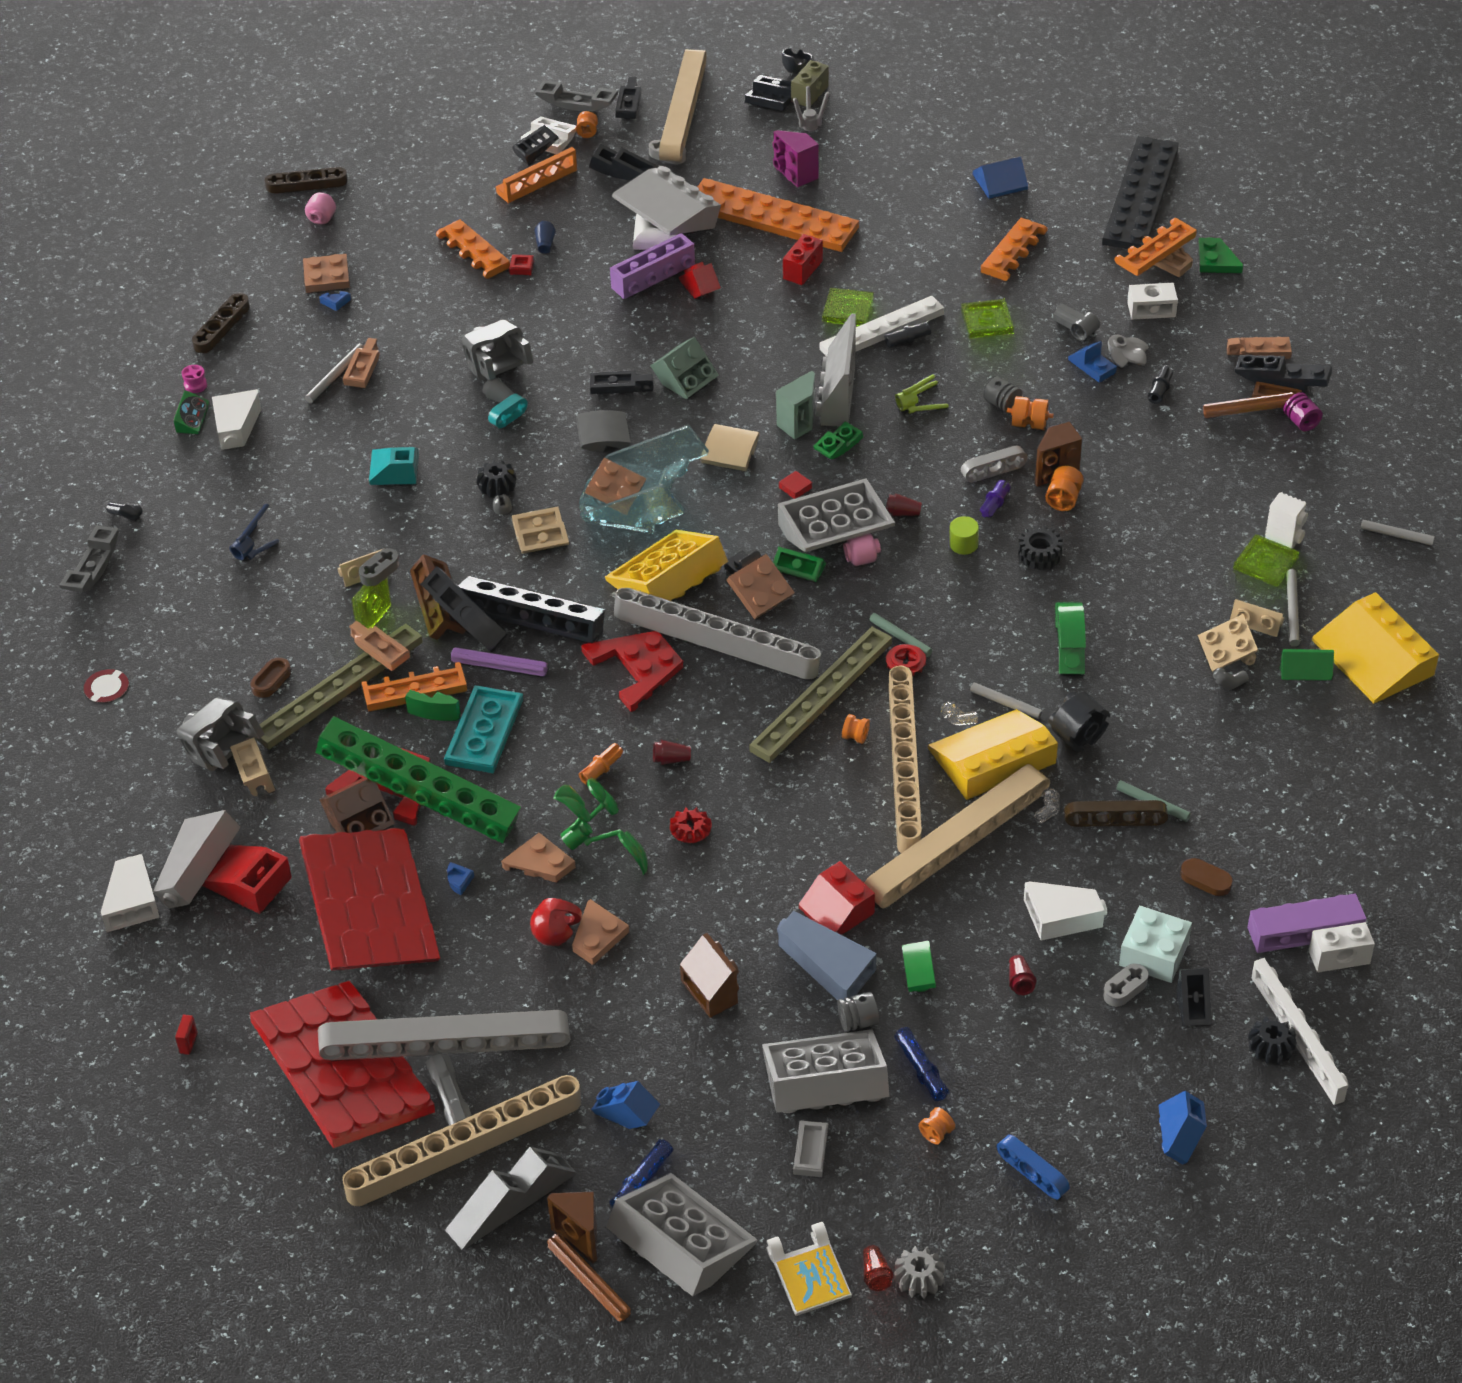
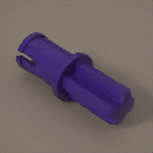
(994, 499)

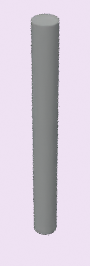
(331, 376)
(1293, 607)

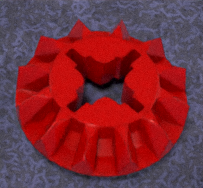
(915, 655)
(684, 833)

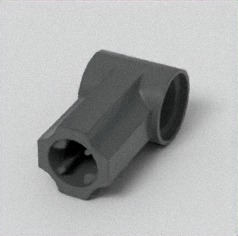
(1080, 324)

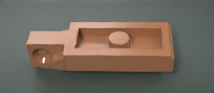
(1260, 346)
(362, 365)
(379, 645)

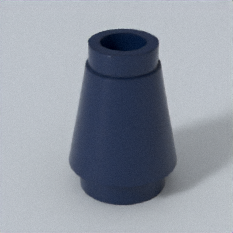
(544, 236)

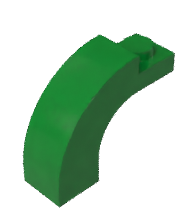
(1071, 637)

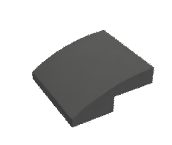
(602, 429)

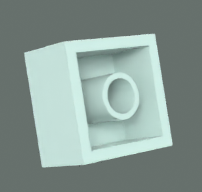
(1156, 943)

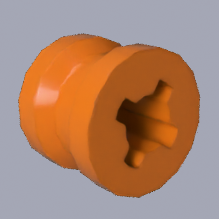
(586, 118)
(855, 728)
(936, 1125)

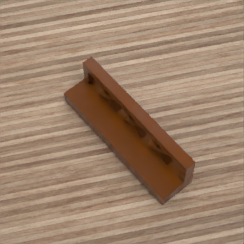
(435, 616)

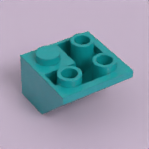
(394, 466)

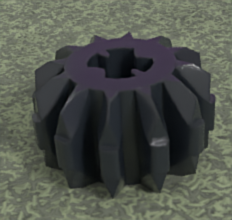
(496, 479)
(1272, 1040)

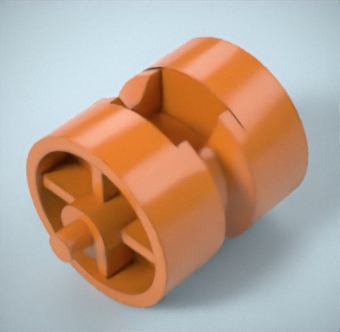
(1029, 412)
(1064, 488)

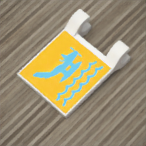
(811, 1273)

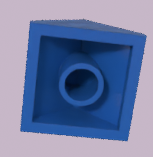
(1001, 177)

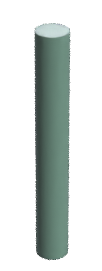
(899, 633)
(1142, 795)

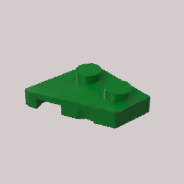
(1217, 257)

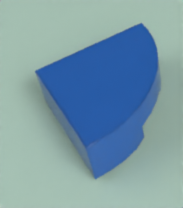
(335, 301)
(459, 877)

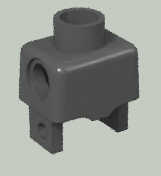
(503, 349)
(214, 730)

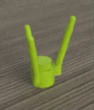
(908, 398)

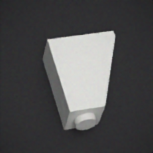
(236, 417)
(128, 895)
(1063, 909)

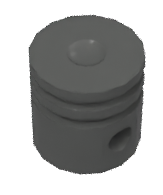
(1003, 395)
(858, 1011)

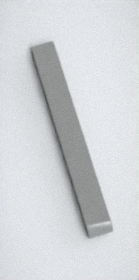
(717, 633)
(443, 1035)

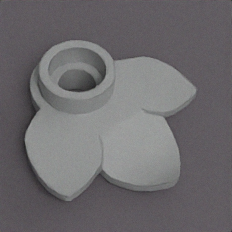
(1127, 350)

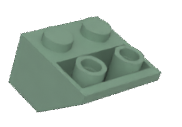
(685, 369)
(796, 405)

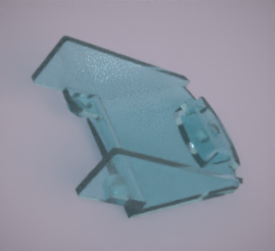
(660, 462)

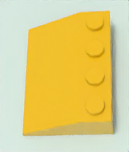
(671, 565)
(1377, 648)
(994, 751)

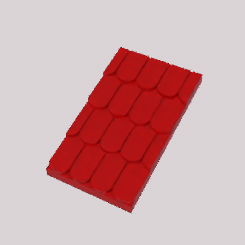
(368, 899)
(347, 1095)

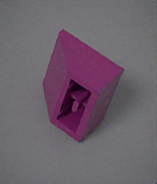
(796, 156)

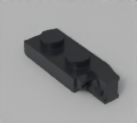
(628, 100)
(620, 382)

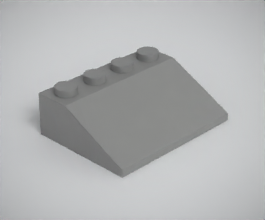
(669, 202)
(838, 376)
(833, 516)
(826, 1071)
(679, 1233)

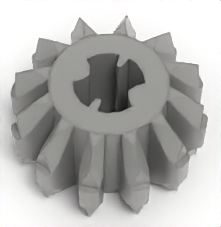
(919, 1272)

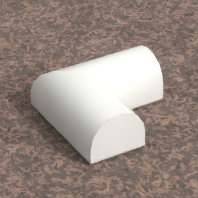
(647, 235)

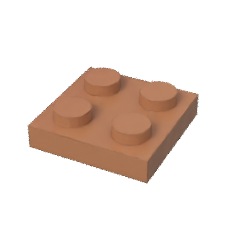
(326, 273)
(614, 482)
(760, 586)

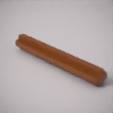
(1246, 405)
(589, 1277)

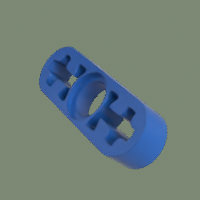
(1033, 1167)

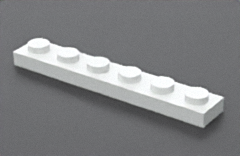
(876, 329)
(1307, 1040)

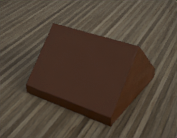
(575, 1220)

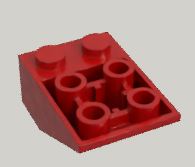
(249, 876)

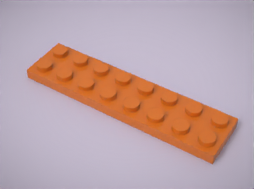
(780, 215)

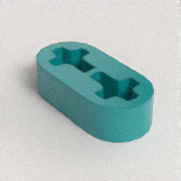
(507, 410)

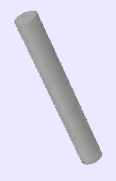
(1397, 532)
(1006, 700)

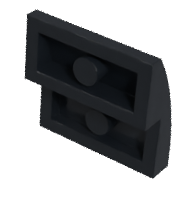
(770, 93)

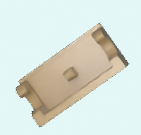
(252, 766)

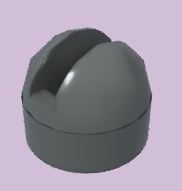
(502, 510)

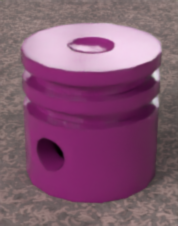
(1301, 409)

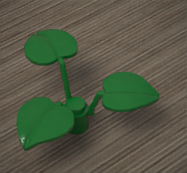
(580, 830)

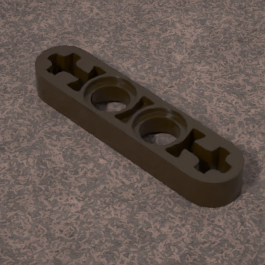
(283, 182)
(206, 340)
(1147, 813)

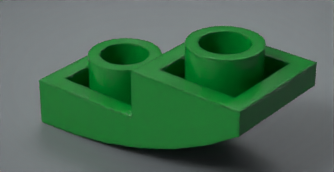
(839, 442)
(439, 707)
(918, 966)

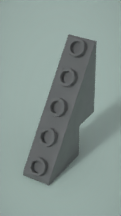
(508, 1194)

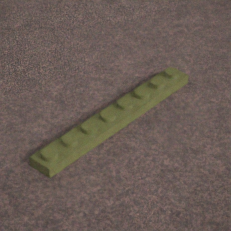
(330, 691)
(820, 695)

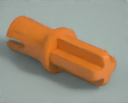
(601, 763)

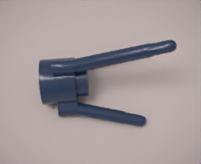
(244, 544)

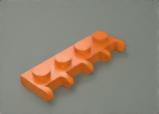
(475, 247)
(1012, 247)
(1158, 248)
(393, 692)

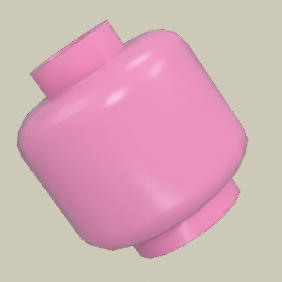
(320, 208)
(862, 549)

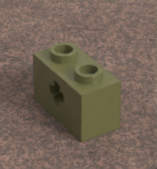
(813, 75)

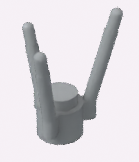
(810, 119)

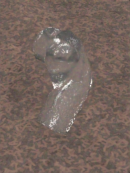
(1051, 807)

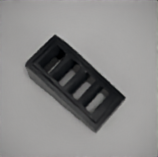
(534, 152)

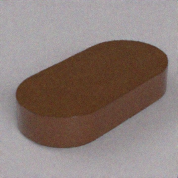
(270, 677)
(1206, 877)

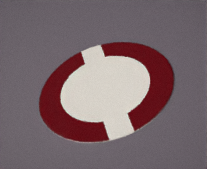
(106, 685)

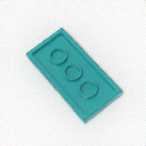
(483, 729)

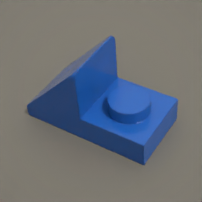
(1092, 362)

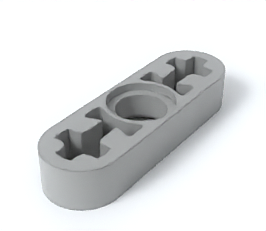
(979, 467)

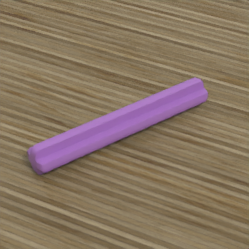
(499, 661)

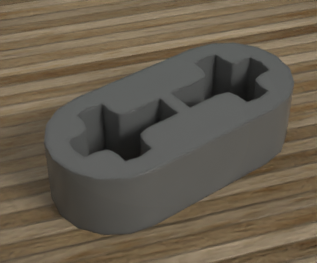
(379, 567)

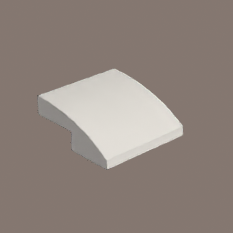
(562, 130)

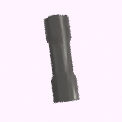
(443, 1077)

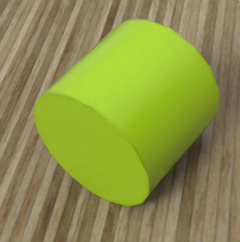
(964, 535)

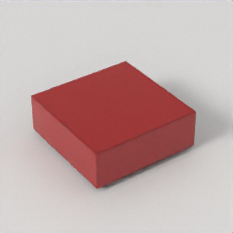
(521, 264)
(795, 484)
(186, 1034)

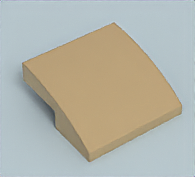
(730, 447)
(540, 530)

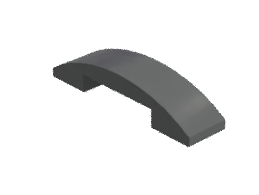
(578, 101)
(94, 561)

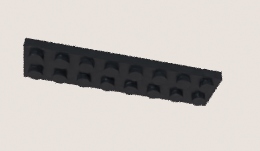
(1140, 192)

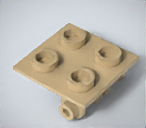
(1229, 643)

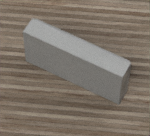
(810, 1148)

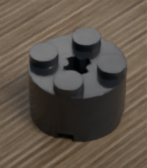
(1079, 720)

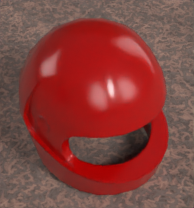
(550, 924)

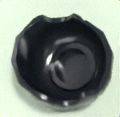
(795, 61)

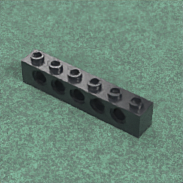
(536, 609)

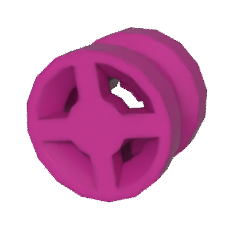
(194, 378)

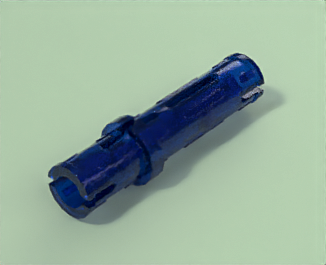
(926, 1071)
(645, 1170)

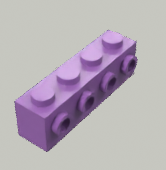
(652, 266)
(1293, 923)

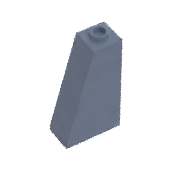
(826, 955)

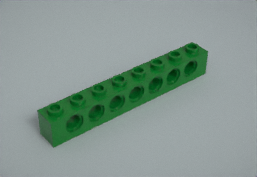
(417, 779)

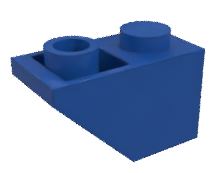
(626, 1105)
(1181, 1125)

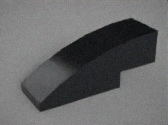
(619, 164)

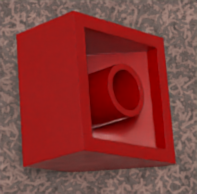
(838, 899)

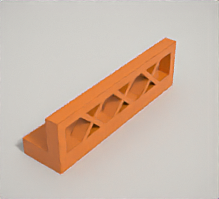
(538, 175)

